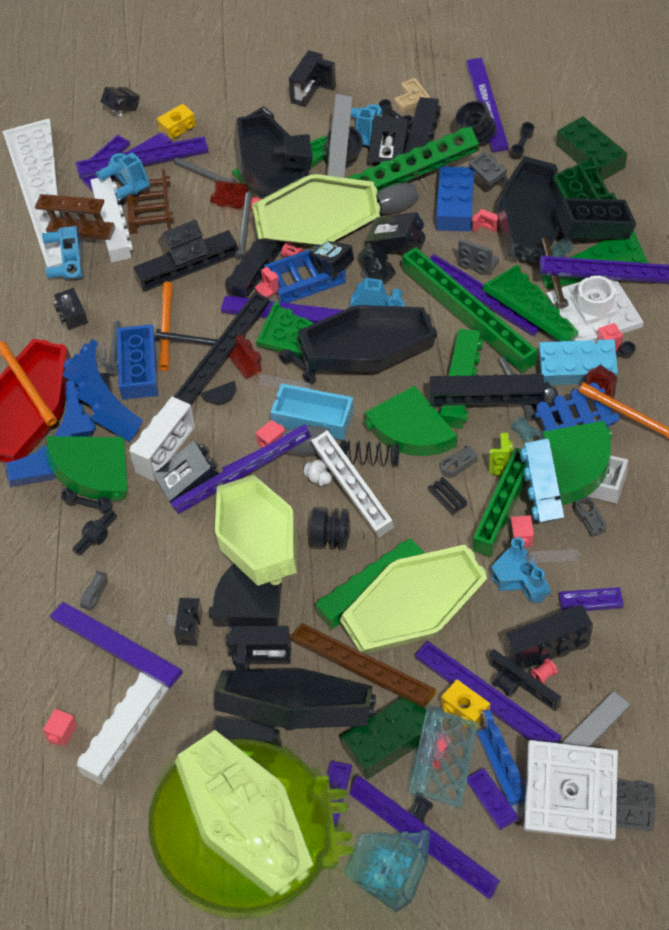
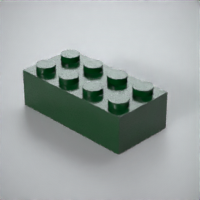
(583, 139)
(386, 737)

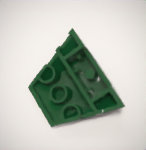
(582, 181)

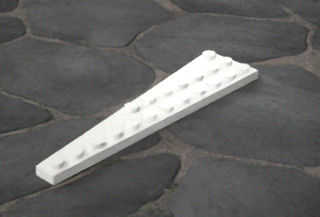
(35, 167)

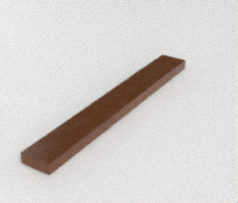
(363, 665)

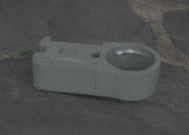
(461, 460)
(592, 519)
(94, 590)

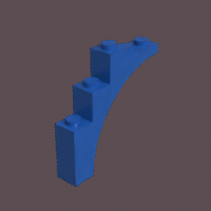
(93, 391)
(35, 466)

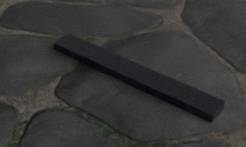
(222, 349)

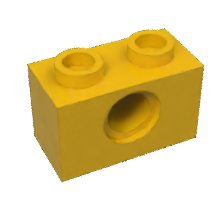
(176, 121)
(460, 694)

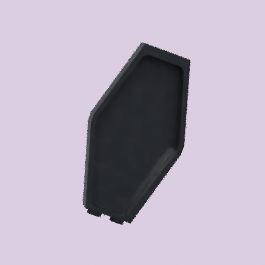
(258, 168)
(529, 209)
(366, 338)
(294, 698)

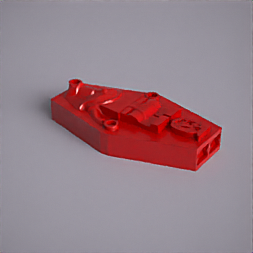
(19, 418)

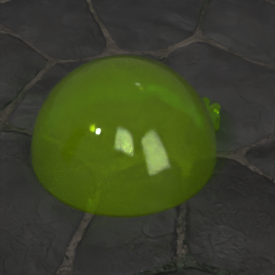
(208, 879)

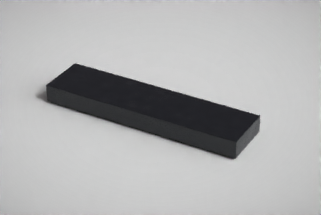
(526, 680)

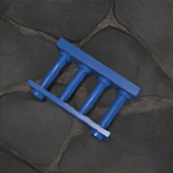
(306, 287)

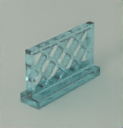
(426, 756)

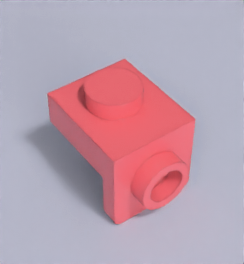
(486, 220)
(270, 283)

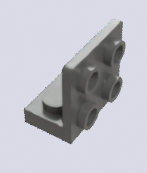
(489, 170)
(476, 257)
(635, 805)

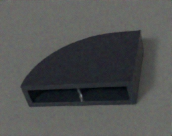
(243, 602)

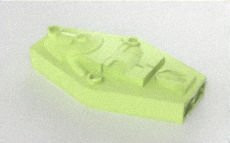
(316, 210)
(256, 530)
(413, 599)
(244, 813)

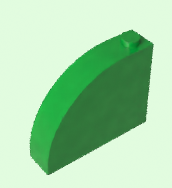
(412, 424)
(580, 458)
(89, 465)

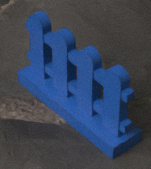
(581, 407)
(501, 761)

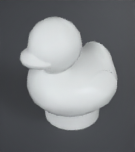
(317, 472)

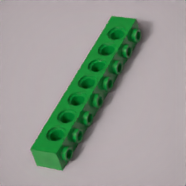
(422, 165)

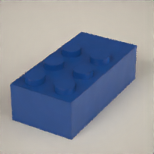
(455, 199)
(137, 362)

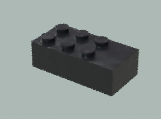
(595, 218)
(549, 638)

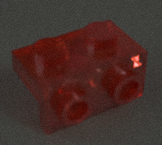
(229, 194)
(246, 358)
(604, 378)

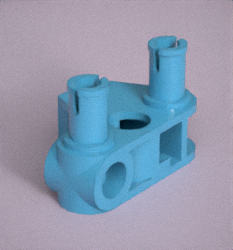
(365, 121)
(129, 171)
(70, 257)
(373, 293)
(515, 573)

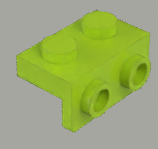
(500, 457)

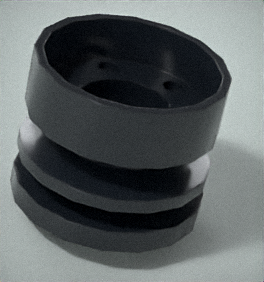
(479, 118)
(329, 528)

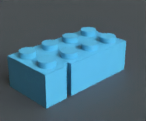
(572, 360)
(313, 407)
(542, 480)

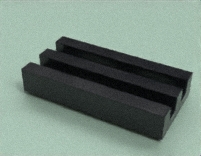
(452, 496)

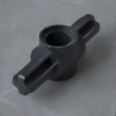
(94, 532)

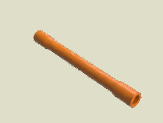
(164, 356)
(595, 394)
(44, 410)

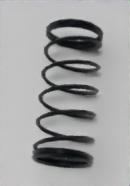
(396, 453)

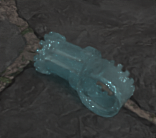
(562, 248)
(525, 429)

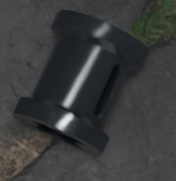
(506, 683)
(421, 808)

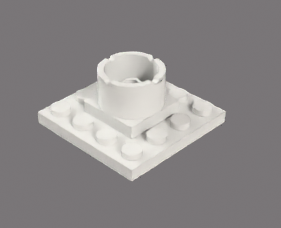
(597, 304)
(588, 778)

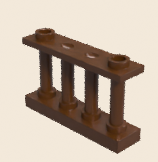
(66, 204)
(134, 209)

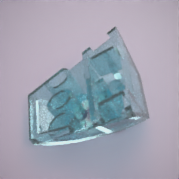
(390, 866)

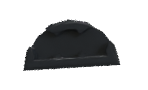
(220, 394)

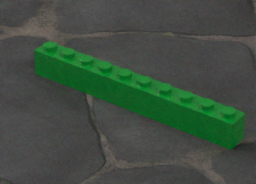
(469, 310)

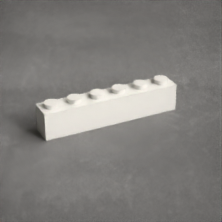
(118, 246)
(353, 484)
(121, 728)

